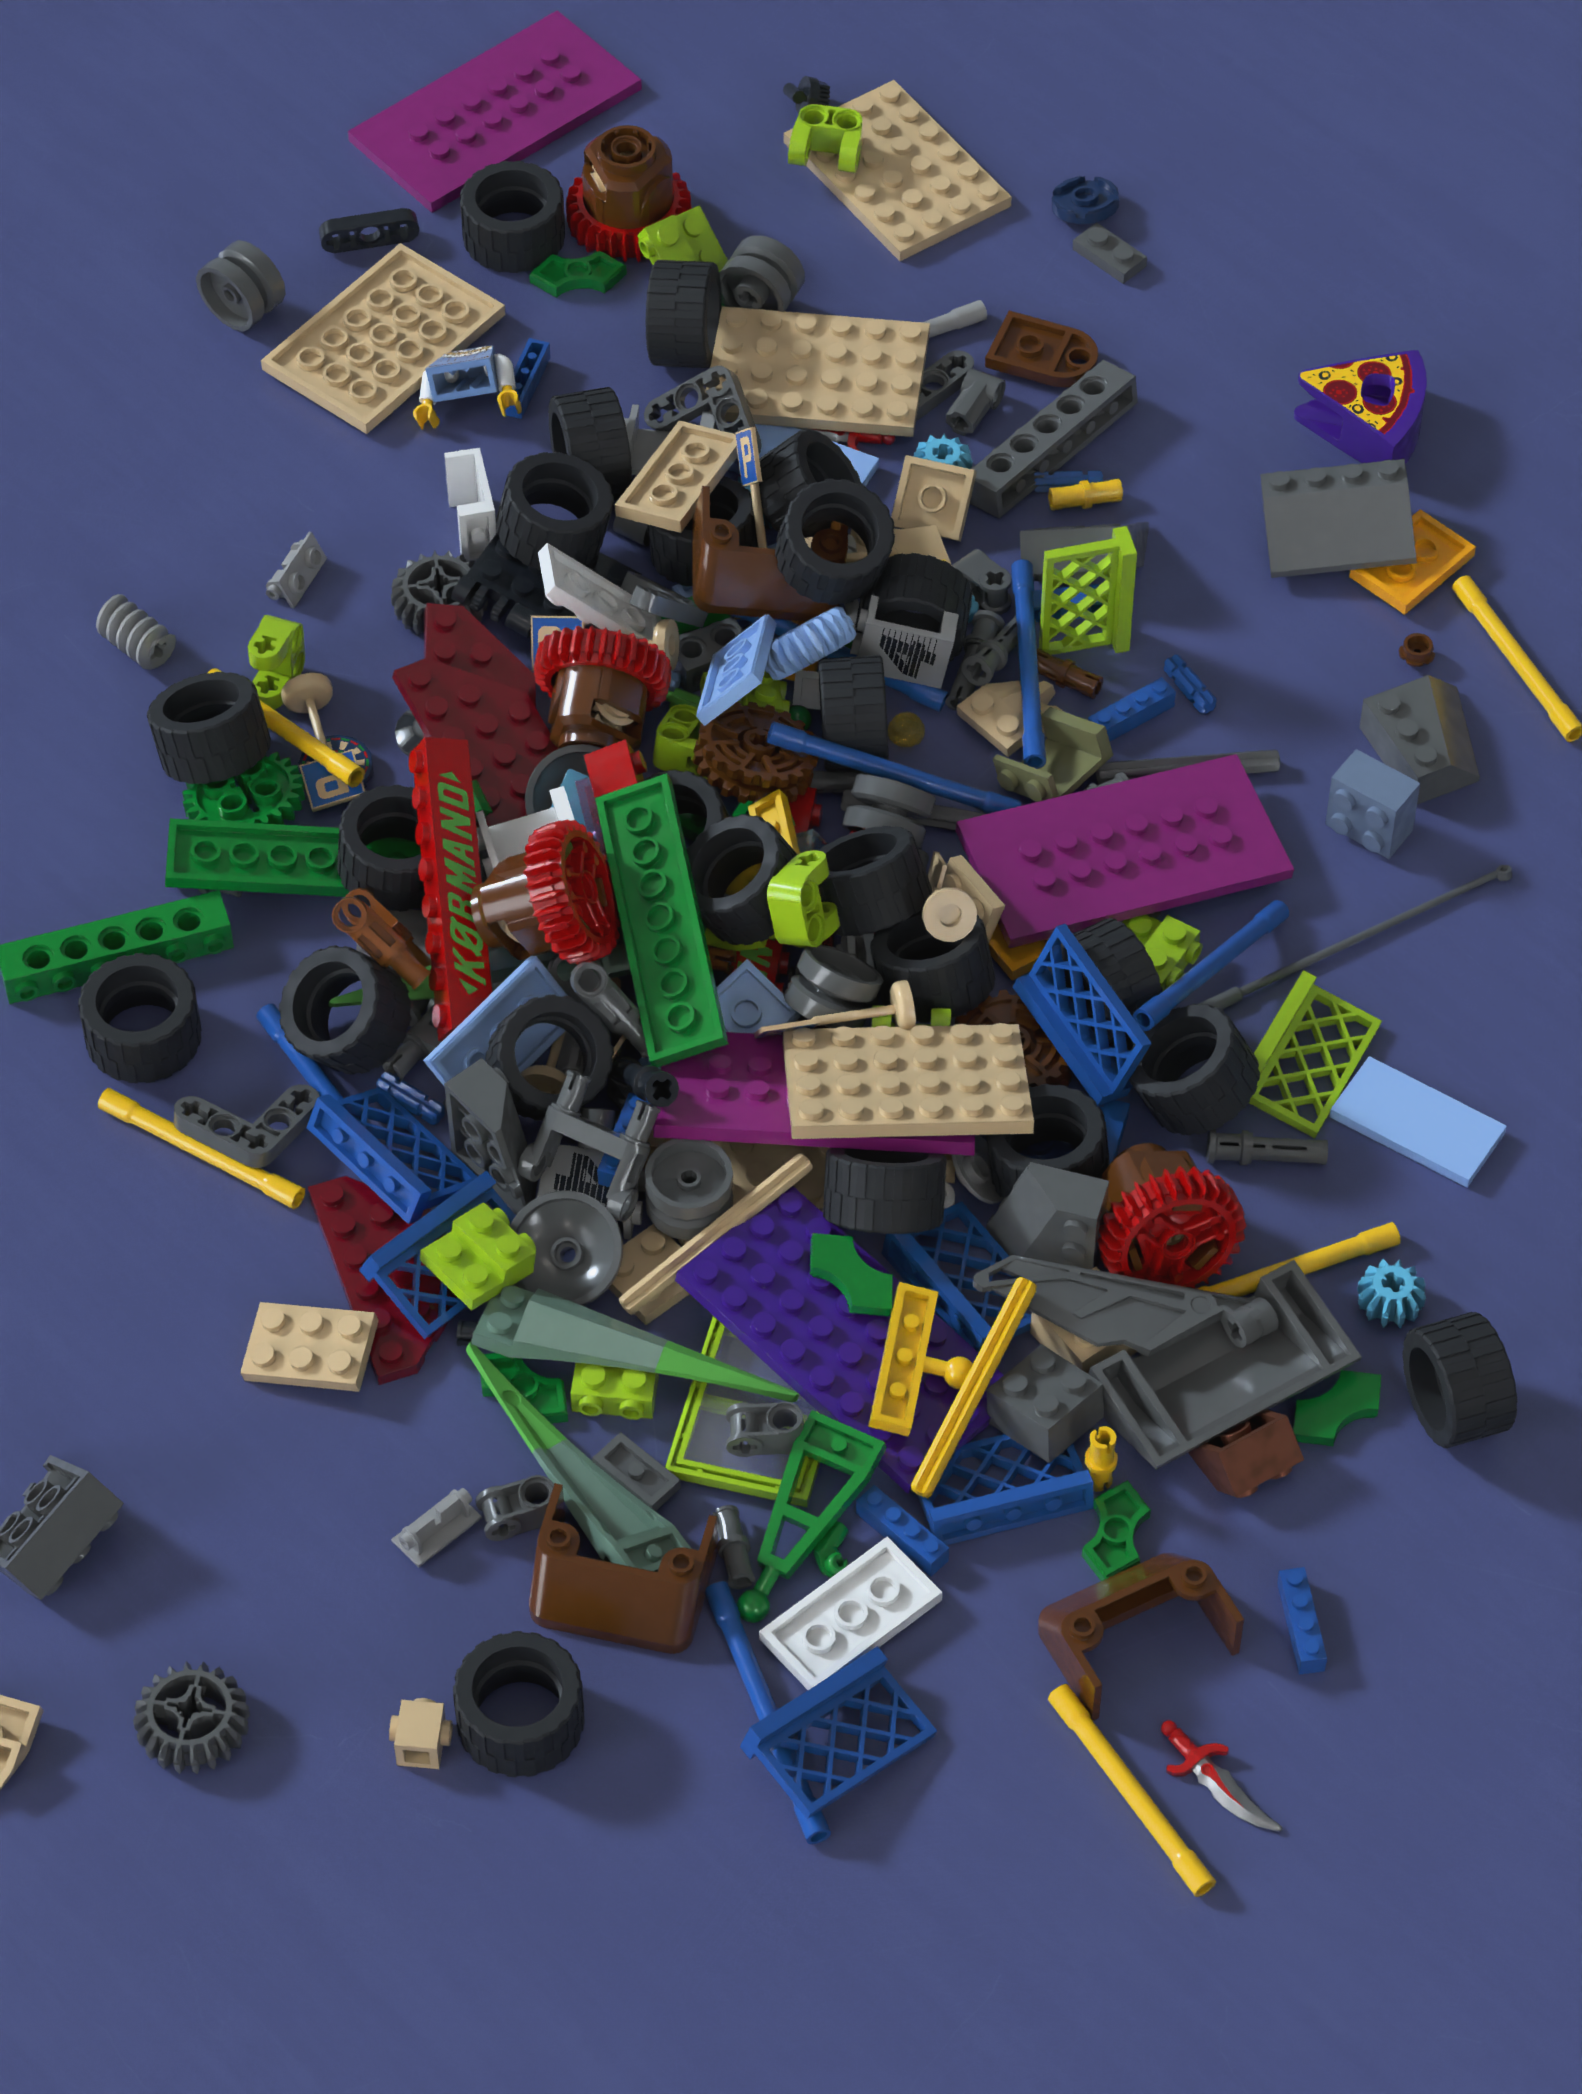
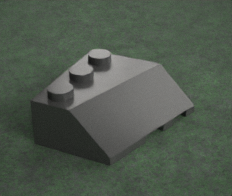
(1037, 540)
(1422, 735)
(488, 1130)
(1052, 1216)
(54, 1526)

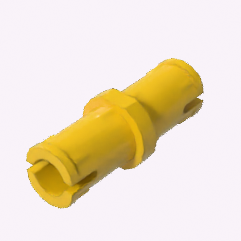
(1085, 494)
(1101, 1457)

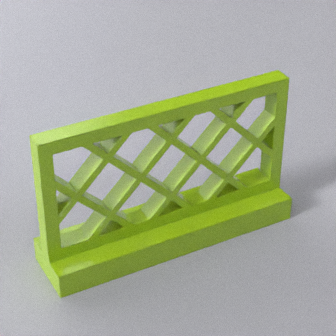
(1114, 593)
(1282, 1033)

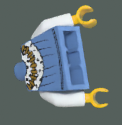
(466, 375)

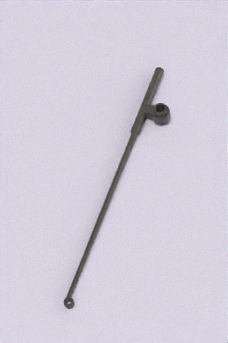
(1236, 994)

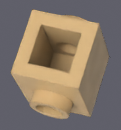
(420, 1733)

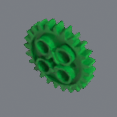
(270, 786)

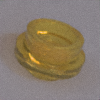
(906, 729)

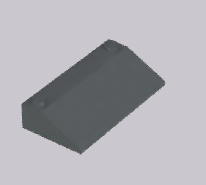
(1211, 1385)

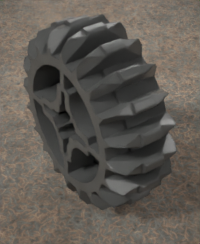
(422, 582)
(208, 1731)

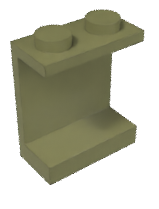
(1073, 754)

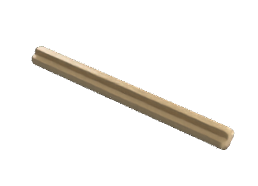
(739, 1213)

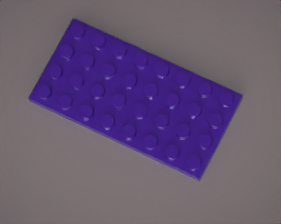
(802, 1328)

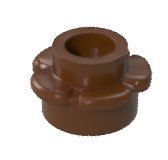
(1417, 650)

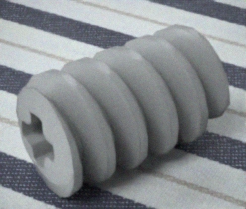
(135, 632)

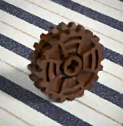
(742, 764)
(1041, 1058)

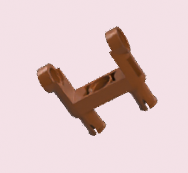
(382, 937)

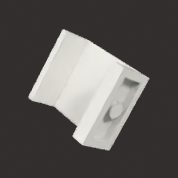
(471, 494)
(512, 836)

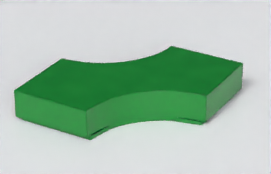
(593, 272)
(839, 1263)
(543, 1393)
(1351, 1398)
(1119, 1516)

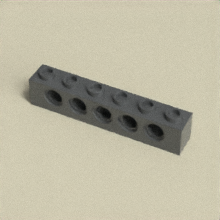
(1052, 437)

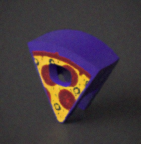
(1367, 405)

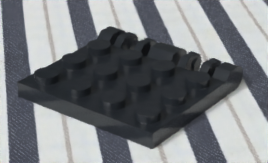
(520, 586)

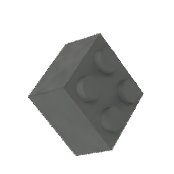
(1045, 1403)

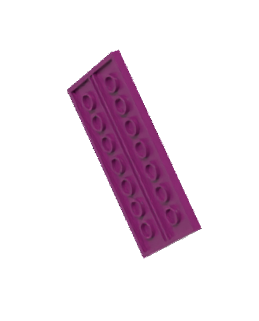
(494, 109)
(1125, 849)
(743, 1098)

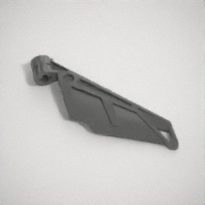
(1128, 1309)

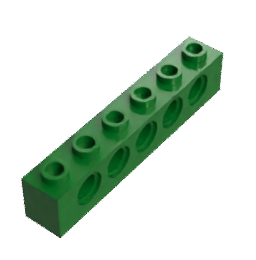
(70, 955)

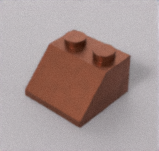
(1249, 1454)

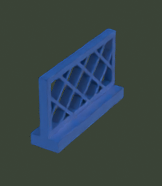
(1069, 1024)
(381, 1164)
(409, 1243)
(919, 1268)
(1008, 1505)
(825, 1700)

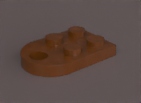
(1041, 351)

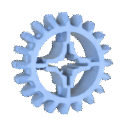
(809, 643)

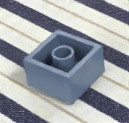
(1372, 804)

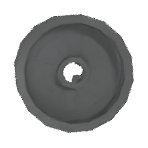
(761, 275)
(240, 285)
(890, 805)
(832, 984)
(687, 1186)

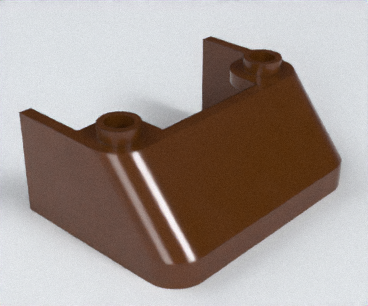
(747, 578)
(614, 1599)
(1078, 1621)

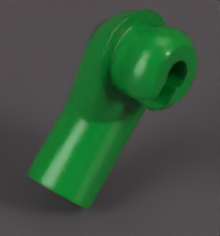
(827, 1552)

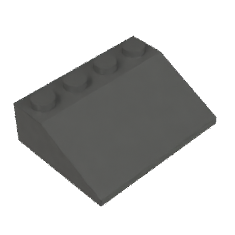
(1338, 518)

